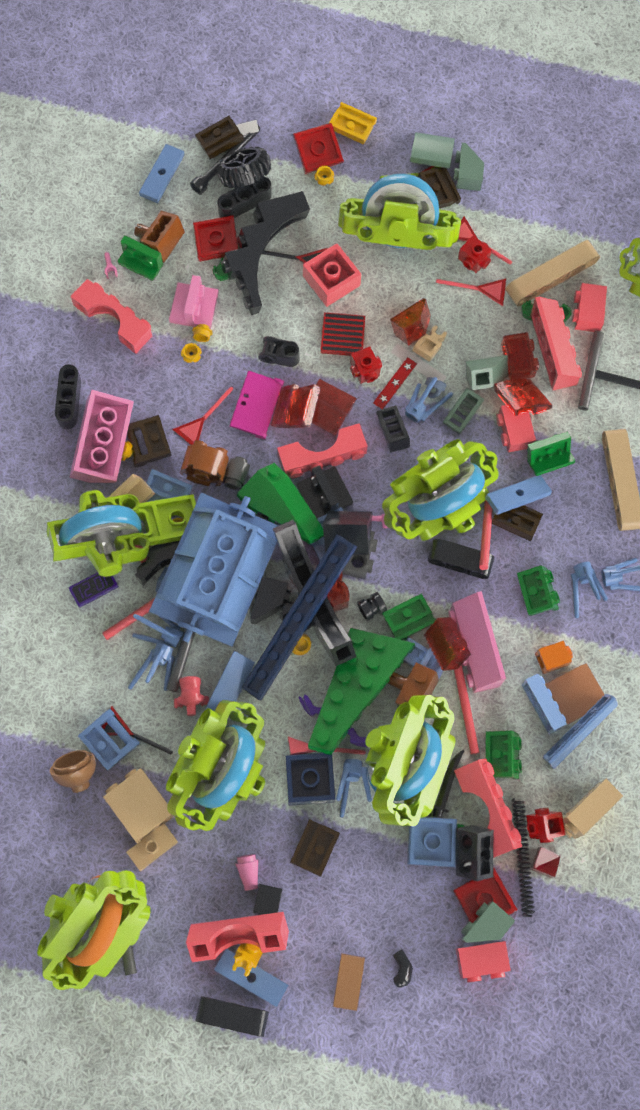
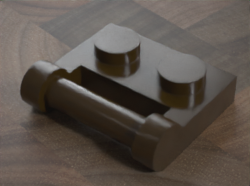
(154, 439)

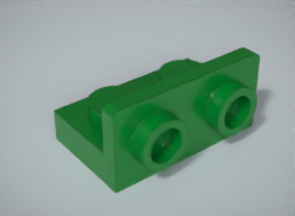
(140, 258)
(538, 590)
(503, 753)

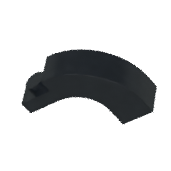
(157, 557)

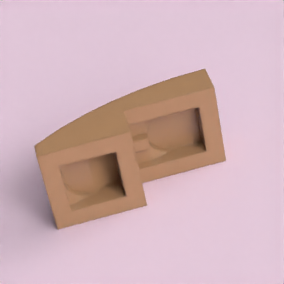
(349, 982)

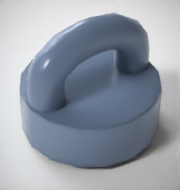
(439, 386)

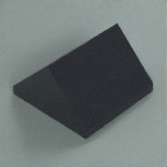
(352, 526)

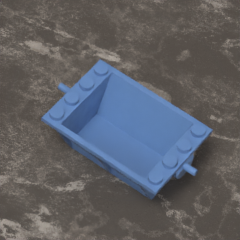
(215, 569)

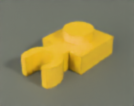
(247, 957)

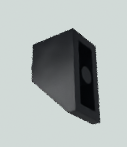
(269, 599)

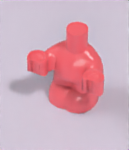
(190, 695)

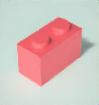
(590, 307)
(516, 429)
(483, 960)

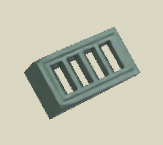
(466, 394)

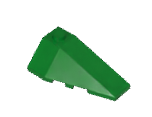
(280, 500)

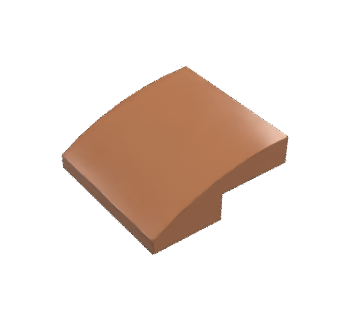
(575, 692)

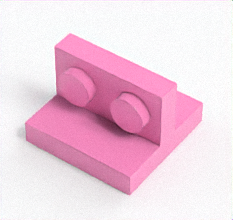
(193, 304)

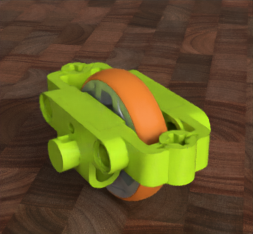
(92, 928)

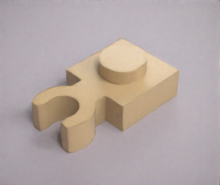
(429, 344)

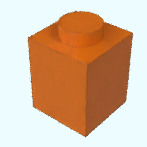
(554, 657)

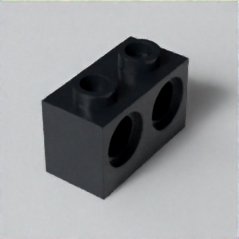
(474, 852)

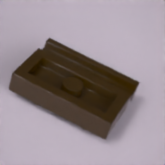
(219, 137)
(442, 185)
(519, 521)
(315, 847)

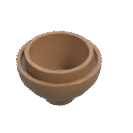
(74, 770)

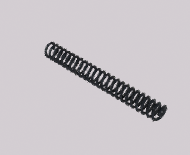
(525, 894)

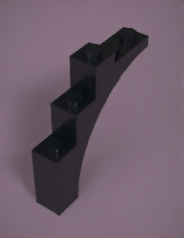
(270, 218)
(299, 570)

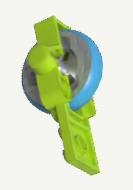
(109, 530)

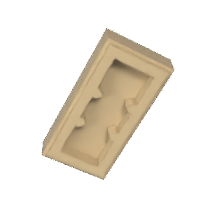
(152, 847)

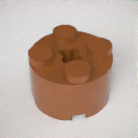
(204, 464)

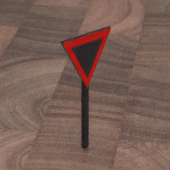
(303, 258)
(111, 732)

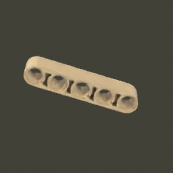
(552, 272)
(622, 479)

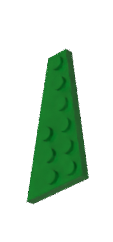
(356, 686)

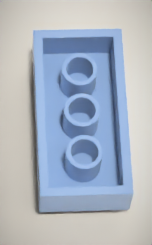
(544, 704)

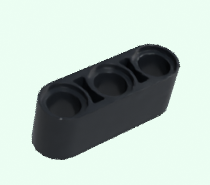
(240, 206)
(64, 388)
(458, 558)
(232, 1016)

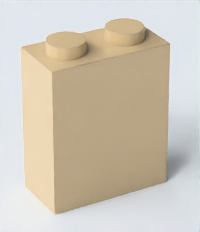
(138, 804)
(590, 809)

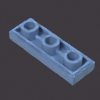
(166, 164)
(518, 494)
(265, 985)

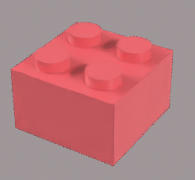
(331, 275)

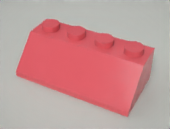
(555, 344)

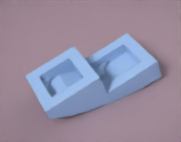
(423, 656)

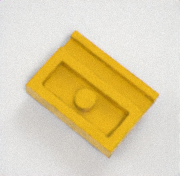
(353, 123)

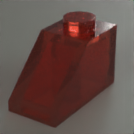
(412, 322)

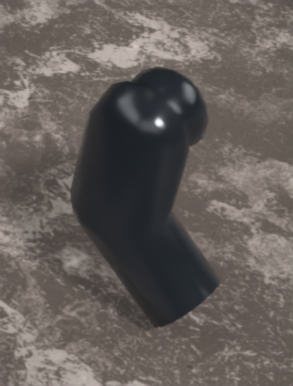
(405, 969)

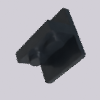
(324, 491)

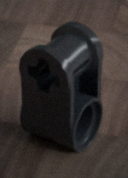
(275, 352)

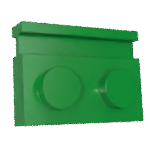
(409, 617)

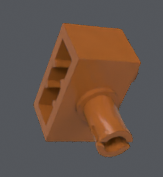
(162, 233)
(419, 682)

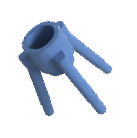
(416, 409)
(585, 574)
(613, 575)
(170, 635)
(159, 656)
(351, 773)

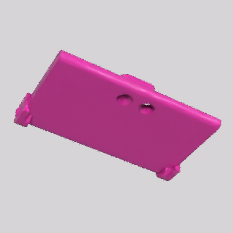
(255, 411)

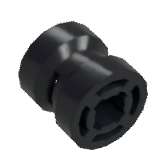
(371, 606)

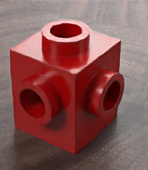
(475, 254)
(365, 365)
(545, 825)

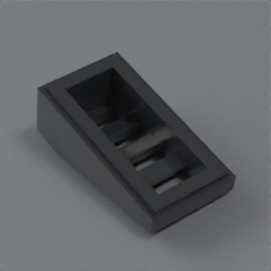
(396, 441)

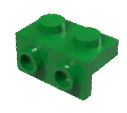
(550, 454)

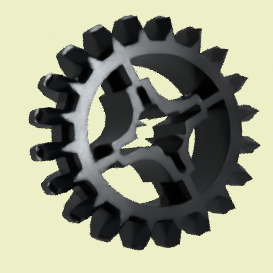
(244, 167)

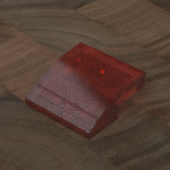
(522, 396)
(295, 406)
(332, 407)

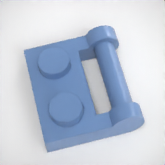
(102, 744)

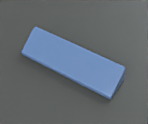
(232, 680)
(580, 730)

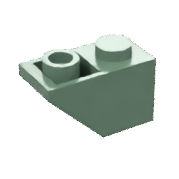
(470, 169)
(486, 372)
(489, 925)

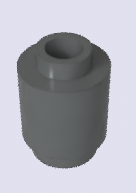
(236, 473)

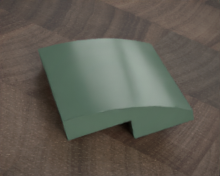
(432, 150)

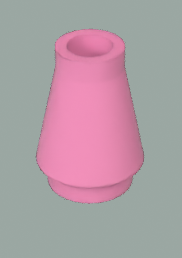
(248, 871)

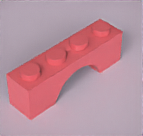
(93, 300)
(297, 460)
(479, 780)
(265, 931)

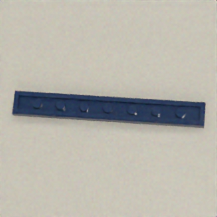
(299, 617)

